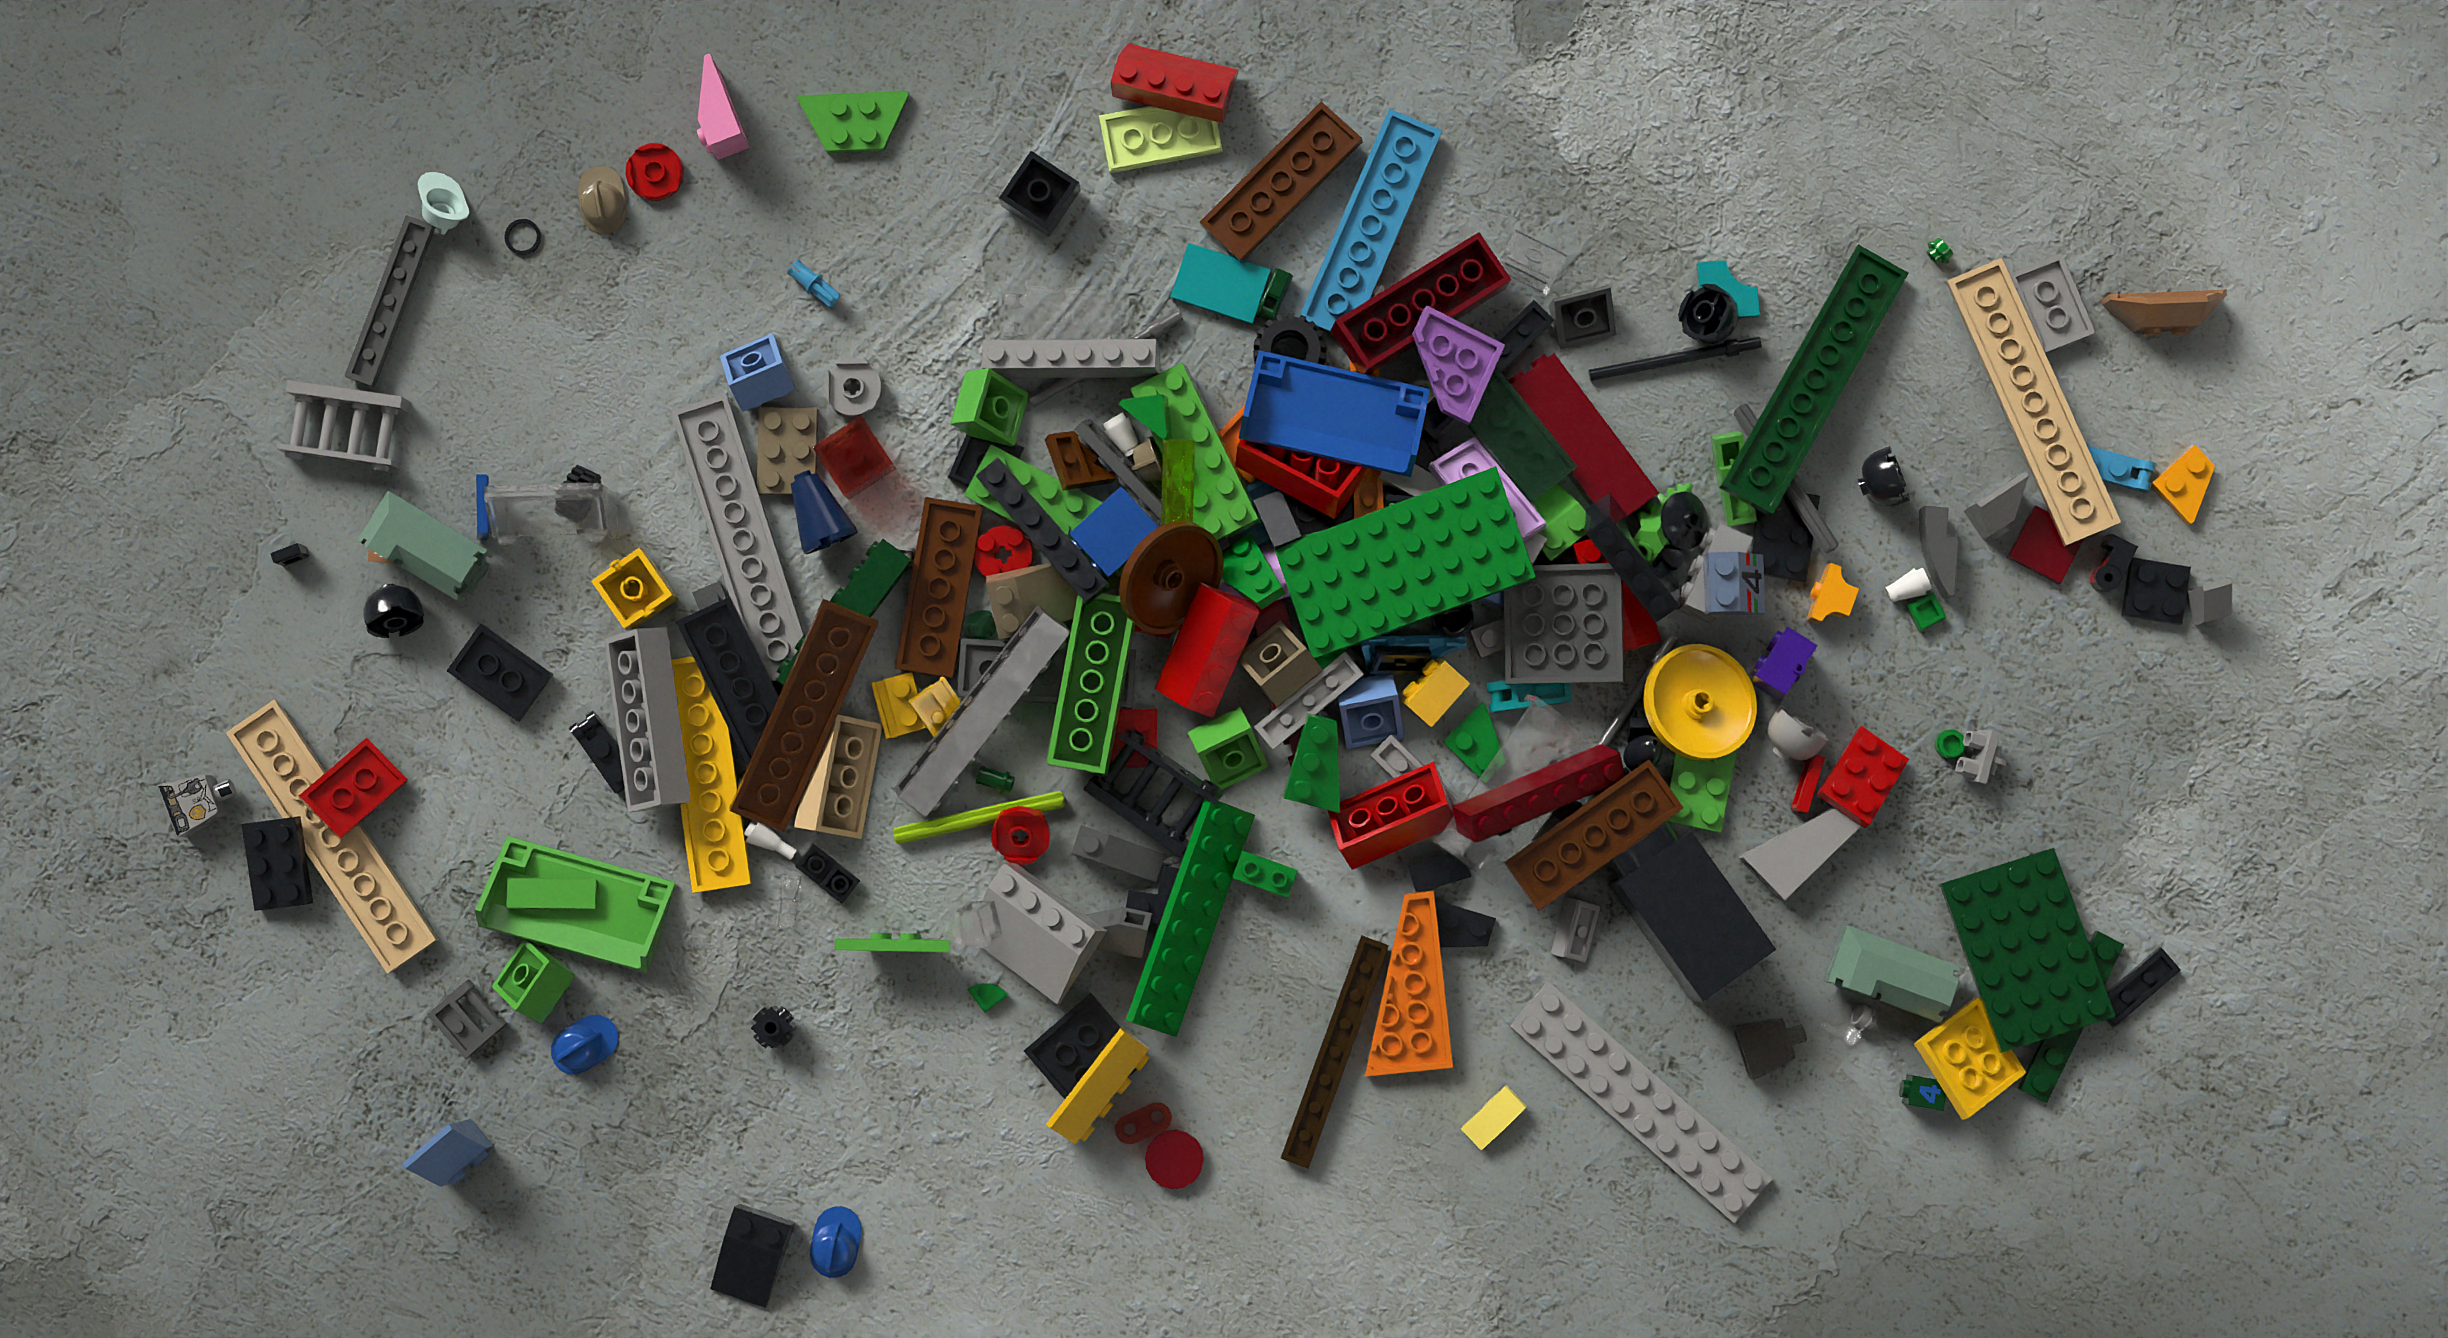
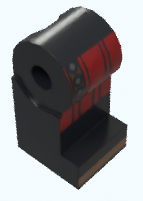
(2114, 564)

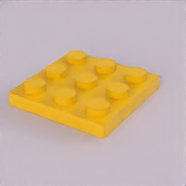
(1967, 1059)

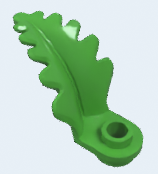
(1651, 533)

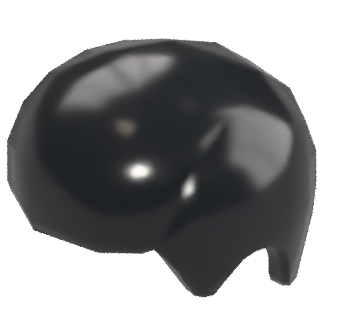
(1454, 622)

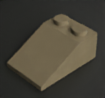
(1019, 591)

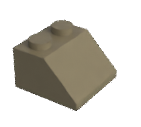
(1279, 663)

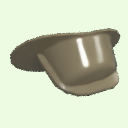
(602, 199)
(1148, 460)

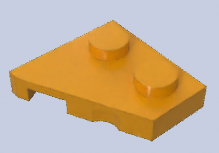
(2185, 483)

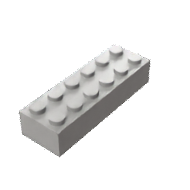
(647, 719)

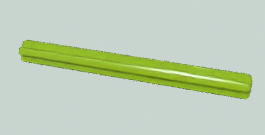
(973, 818)

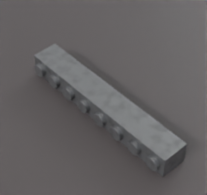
(982, 711)

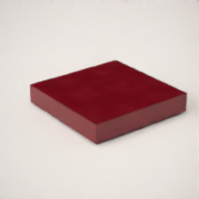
(2041, 547)

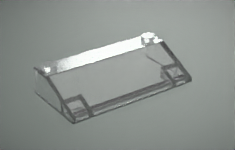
(1535, 743)

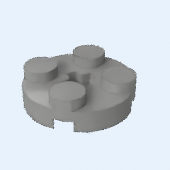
(841, 375)

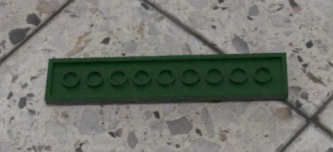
(1813, 380)

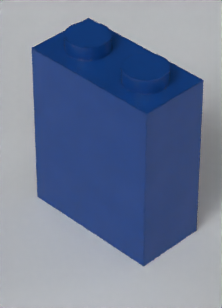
(1112, 532)

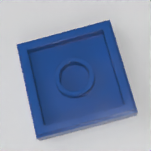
(482, 519)

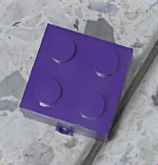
(1783, 665)

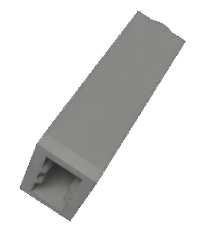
(1797, 853)

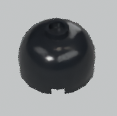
(1708, 314)
(1883, 479)
(392, 610)

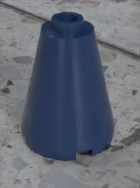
(818, 514)

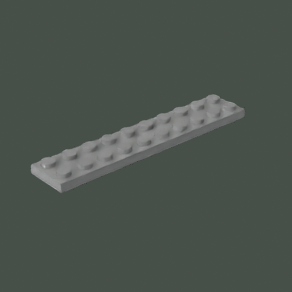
(739, 528)
(1641, 1102)

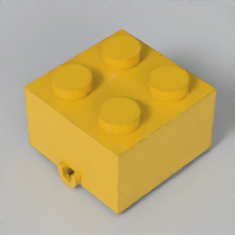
(634, 589)

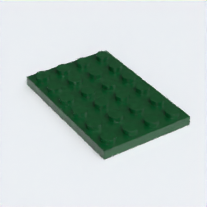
(2027, 950)

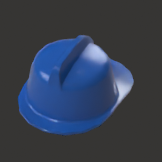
(584, 1044)
(835, 1242)

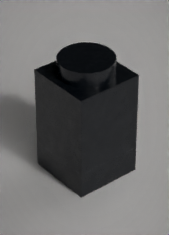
(1688, 911)

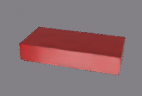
(1807, 784)

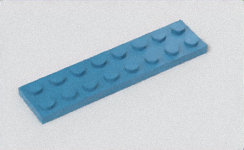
(1371, 219)

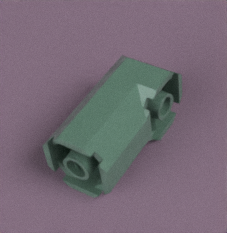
(425, 547)
(1892, 974)

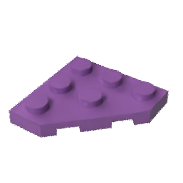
(1456, 362)

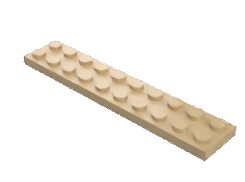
(2033, 402)
(349, 865)

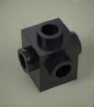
(783, 1022)

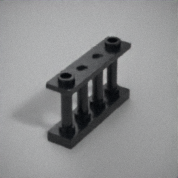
(1127, 804)

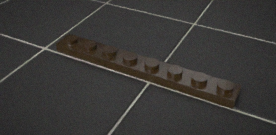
(1334, 1051)

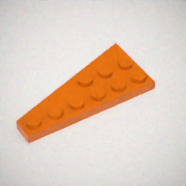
(1413, 1011)

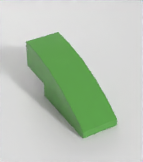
(1725, 450)

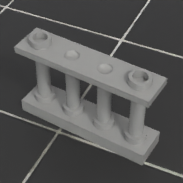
(332, 399)

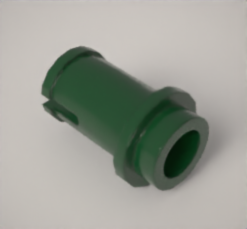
(995, 779)

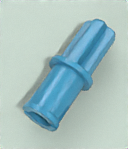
(814, 283)

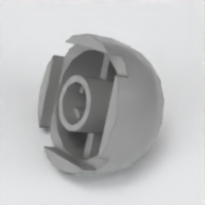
(1794, 735)

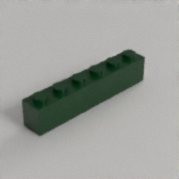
(867, 588)

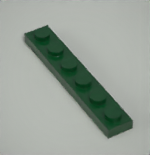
(2055, 1051)

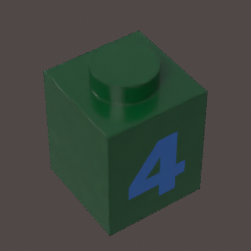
(1922, 1092)

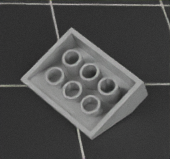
(1042, 932)

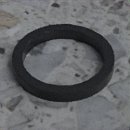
(513, 224)

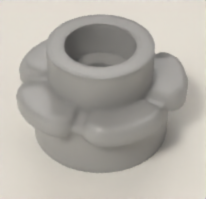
(1864, 1017)

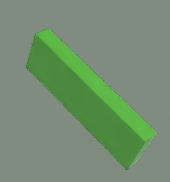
(552, 893)

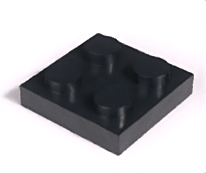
(2156, 591)

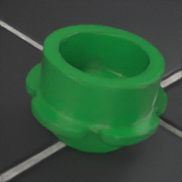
(1939, 251)

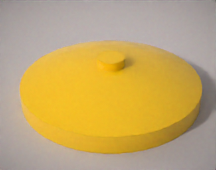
(1700, 702)

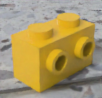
(1434, 691)

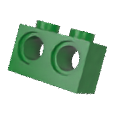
(1264, 874)

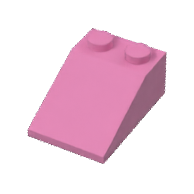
(718, 119)

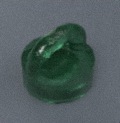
(980, 624)

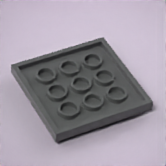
(1565, 626)

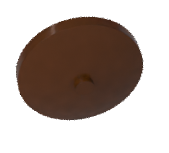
(1166, 574)

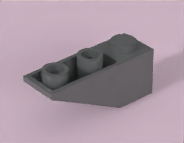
(1125, 929)

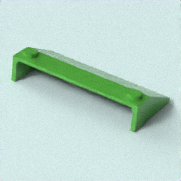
(619, 931)

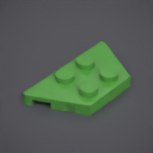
(854, 119)
(883, 942)

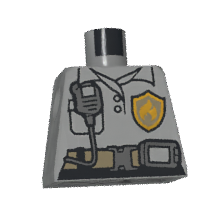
(195, 802)

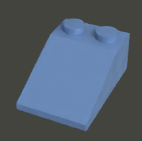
(450, 1153)

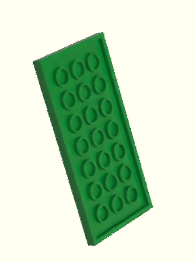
(1405, 563)

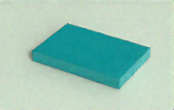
(1220, 283)

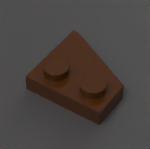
(1076, 463)

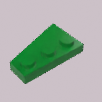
(1250, 573)
(1315, 766)

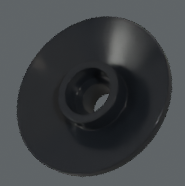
(1684, 520)

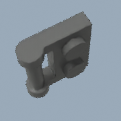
(460, 1026)

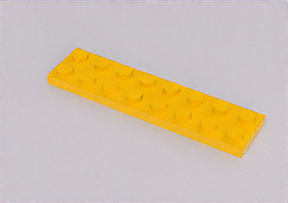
(711, 832)

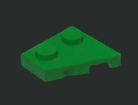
(1475, 741)

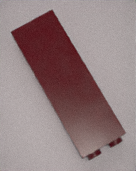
(1584, 435)

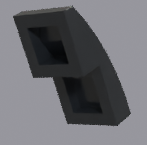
(1437, 872)

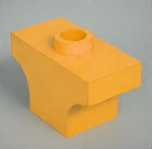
(1831, 595)

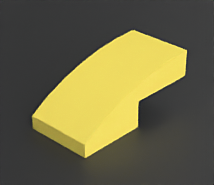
(1493, 1117)

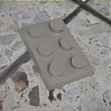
(2052, 303)

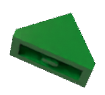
(1152, 412)

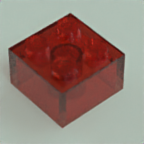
(854, 458)

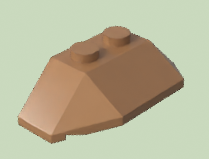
(2163, 310)

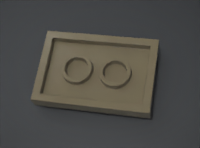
(785, 447)

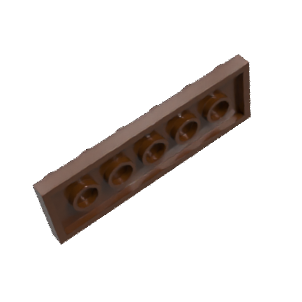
(1281, 182)
(939, 587)
(1593, 835)

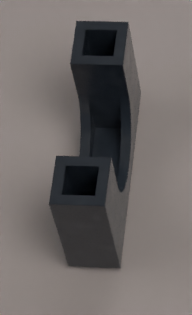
(1651, 584)

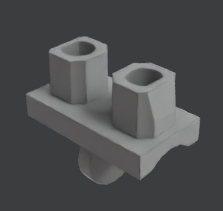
(1984, 756)

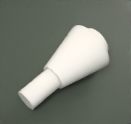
(766, 837)

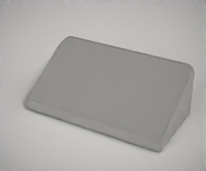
(1575, 930)

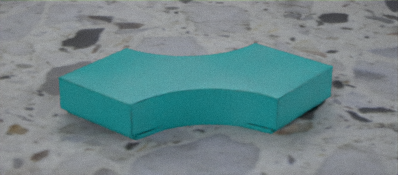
(1718, 273)

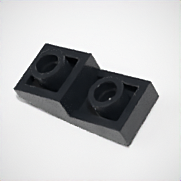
(827, 873)

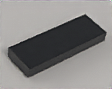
(2141, 984)

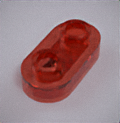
(1143, 1122)

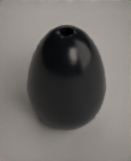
(1642, 749)

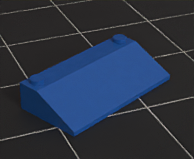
(1334, 413)

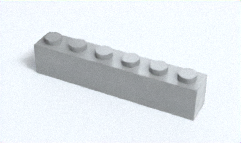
(1072, 358)

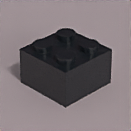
(1039, 193)

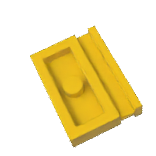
(893, 705)
(935, 705)

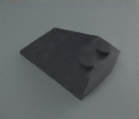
(751, 1254)

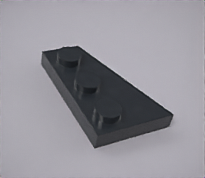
(1462, 926)

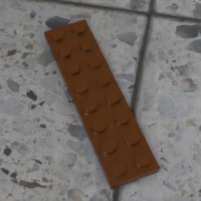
(803, 715)

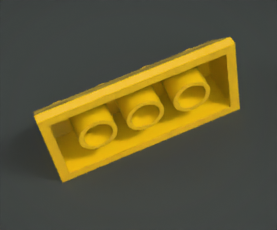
(1098, 1085)

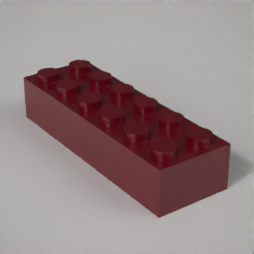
(1448, 284)

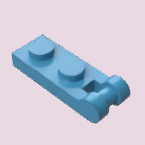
(2117, 469)

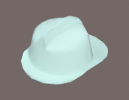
(441, 201)

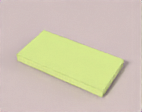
(1156, 137)

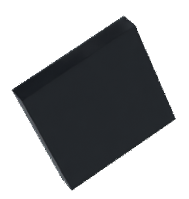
(971, 456)

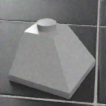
(1998, 508)

